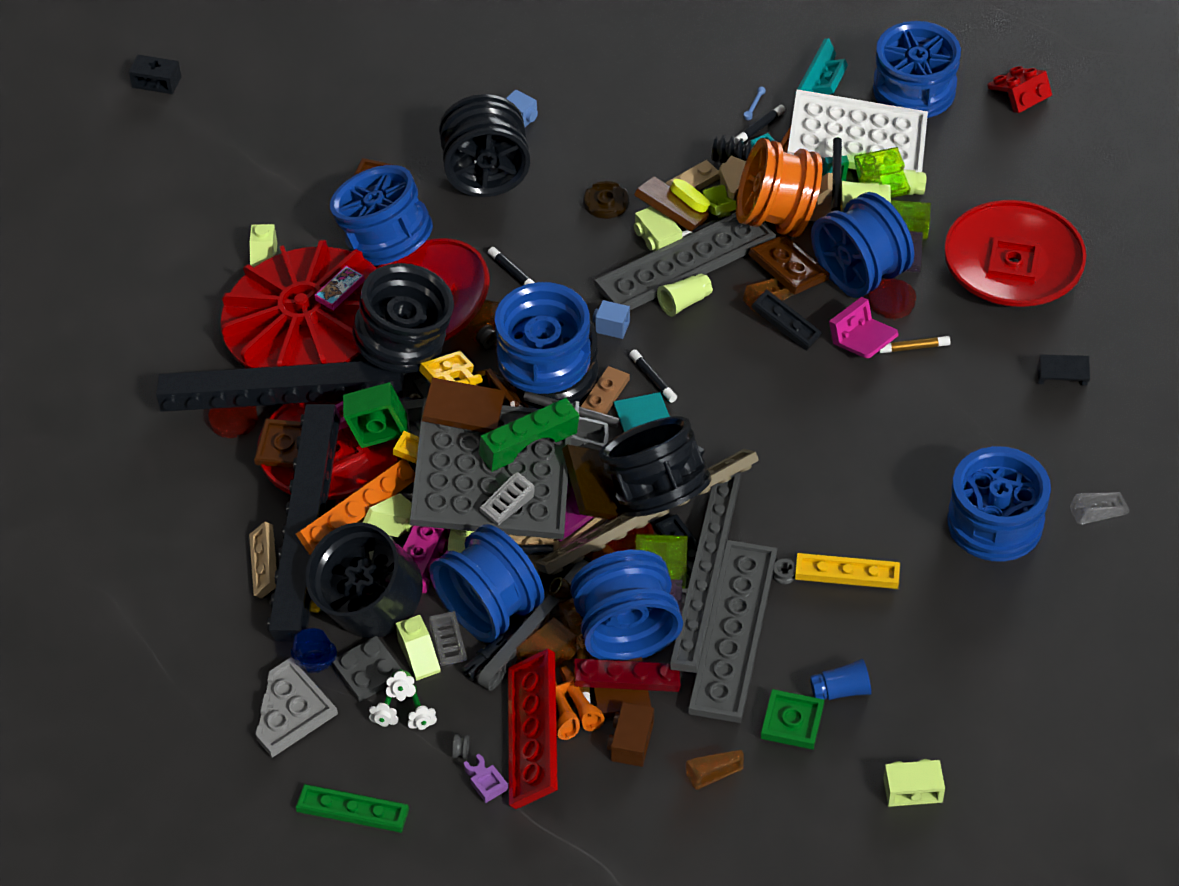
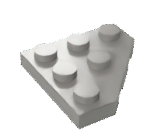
(290, 708)

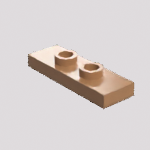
(606, 390)

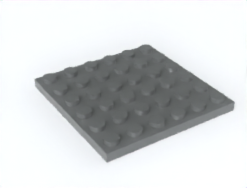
(456, 481)

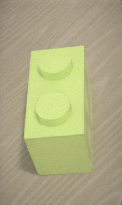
(656, 228)
(914, 782)

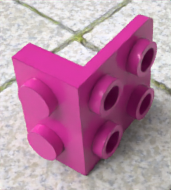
(858, 332)

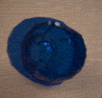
(313, 650)

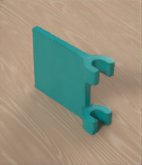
(640, 410)

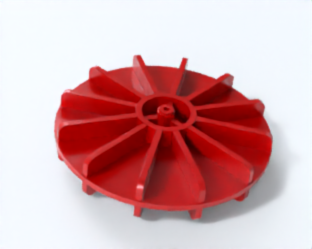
(275, 316)

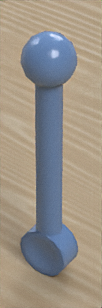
(748, 114)

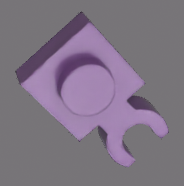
(484, 780)

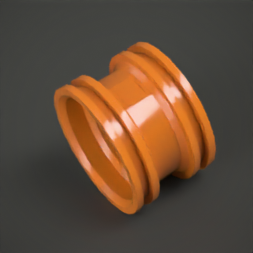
(779, 187)

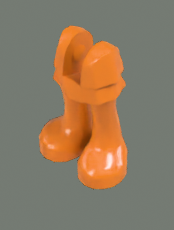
(568, 722)

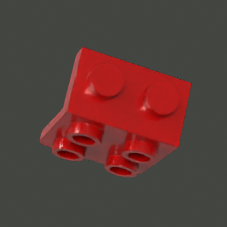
(1024, 87)

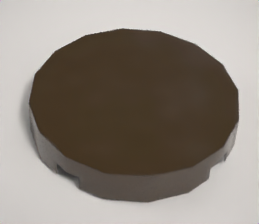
(606, 200)

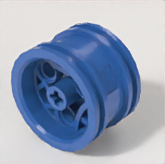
(998, 503)

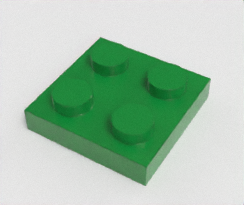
(792, 719)

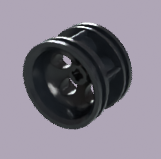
(656, 466)

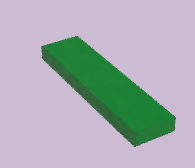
(352, 808)

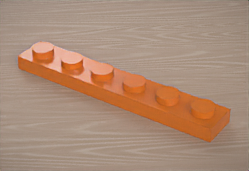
(357, 504)

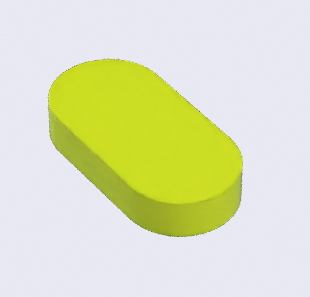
(690, 195)

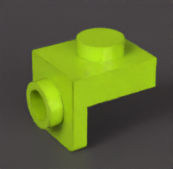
(719, 202)

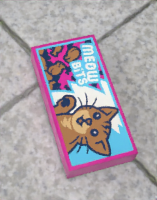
(339, 288)

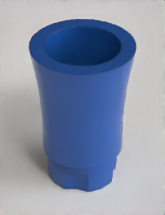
(842, 682)

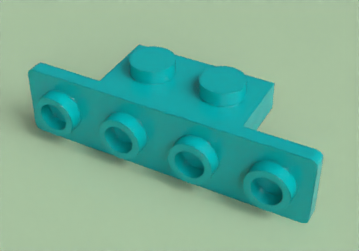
(824, 71)

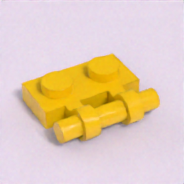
(449, 368)

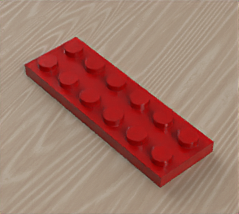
(532, 729)

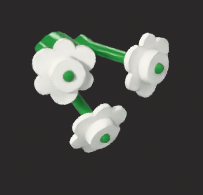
(400, 686)

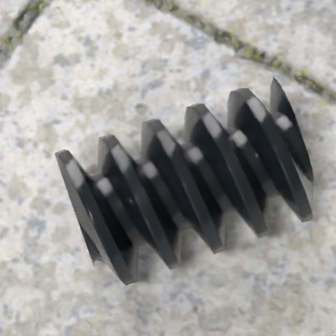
(723, 149)

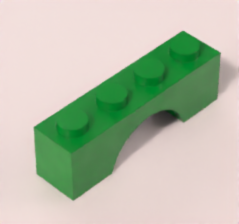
(506, 442)

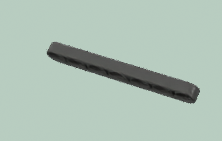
(507, 656)

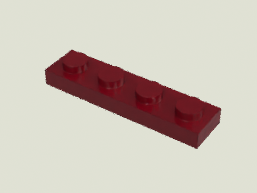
(625, 675)

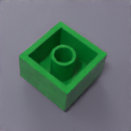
(375, 415)

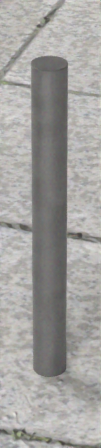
(583, 412)

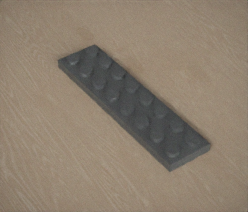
(685, 258)
(733, 632)

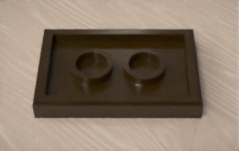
(591, 483)

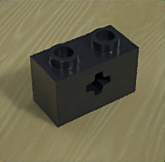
(155, 74)

